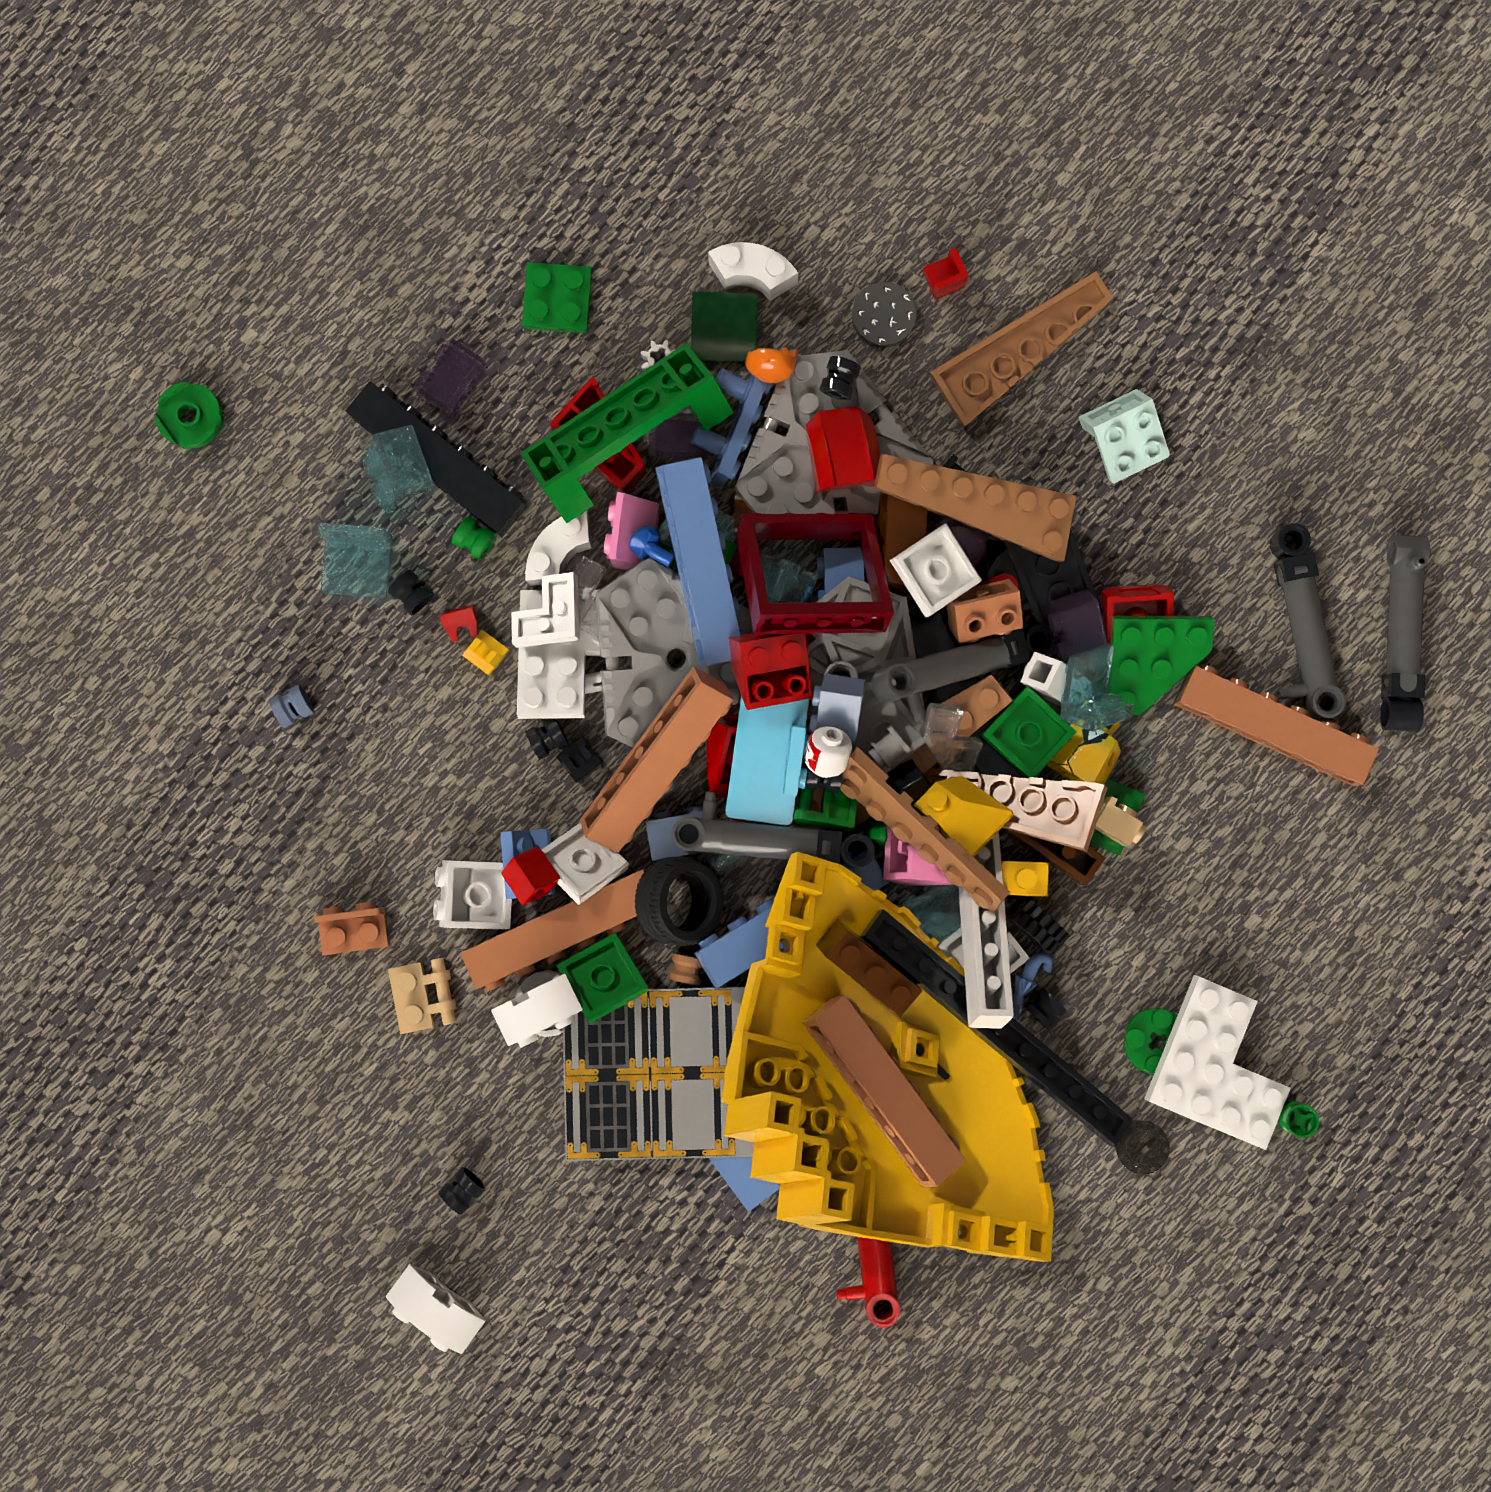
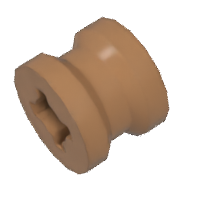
(685, 969)

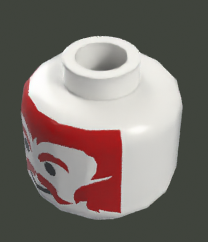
(828, 751)

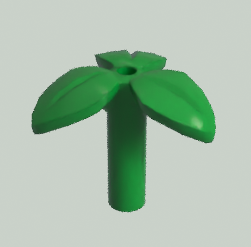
(875, 831)

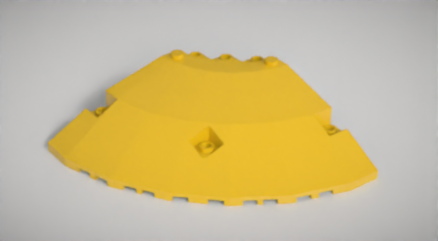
(818, 1136)

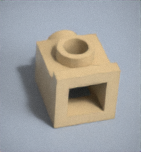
(1119, 823)

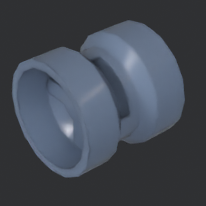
(291, 706)

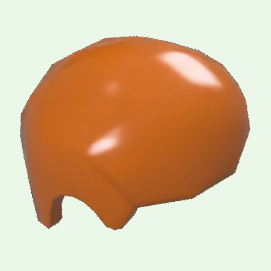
(771, 364)

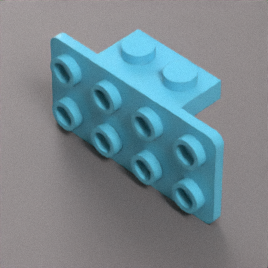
(768, 762)

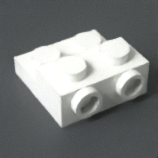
(471, 896)

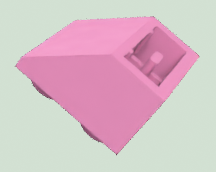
(626, 517)
(906, 867)

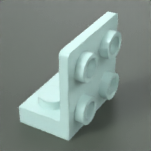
(1127, 434)

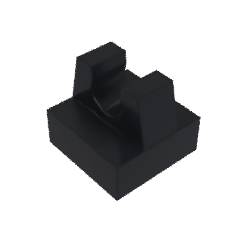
(579, 759)

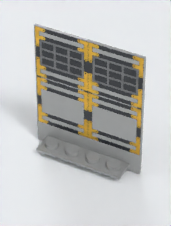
(652, 1078)

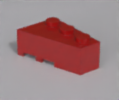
(621, 469)

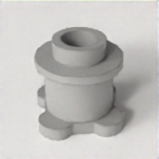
(887, 748)

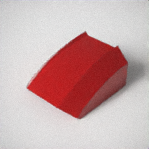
(842, 449)
(1136, 601)
(720, 754)

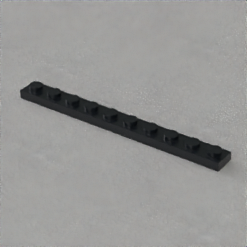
(1011, 1041)

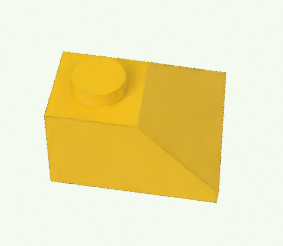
(964, 812)

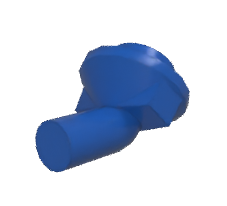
(645, 544)

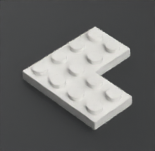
(553, 673)
(1199, 1073)

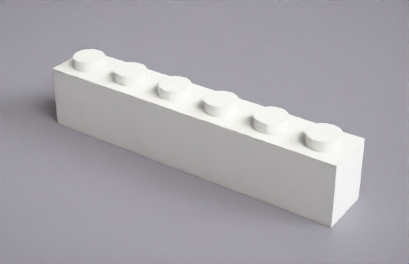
(986, 952)

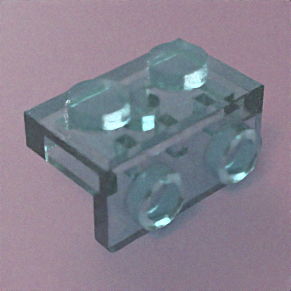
(936, 910)

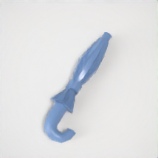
(1024, 982)

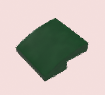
(723, 325)

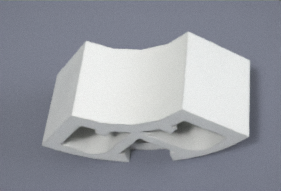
(753, 267)
(556, 547)
(537, 1010)
(435, 1309)

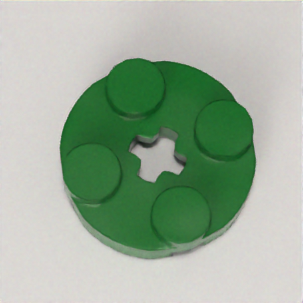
(207, 420)
(1138, 1037)

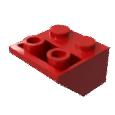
(771, 668)

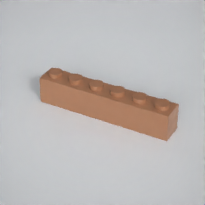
(1276, 726)
(656, 760)
(551, 934)
(884, 1090)

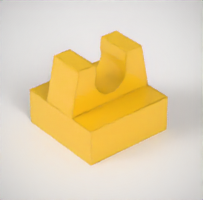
(485, 652)

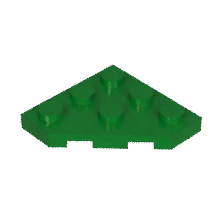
(1155, 654)

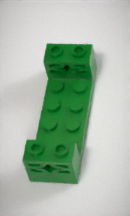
(619, 420)

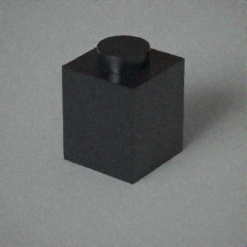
(909, 779)

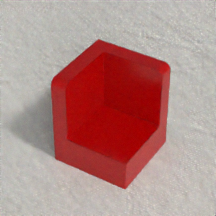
(946, 275)
(530, 875)

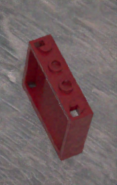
(813, 616)

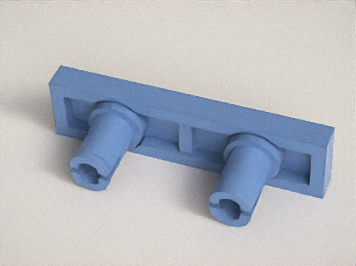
(737, 439)

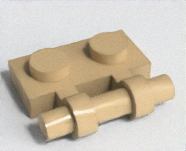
(412, 995)

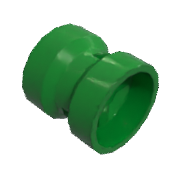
(476, 539)
(1304, 1121)

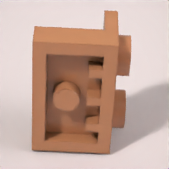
(353, 930)

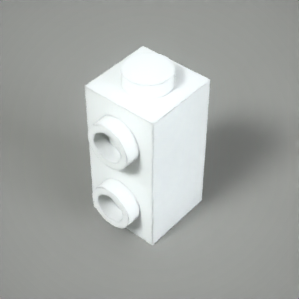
(1045, 677)

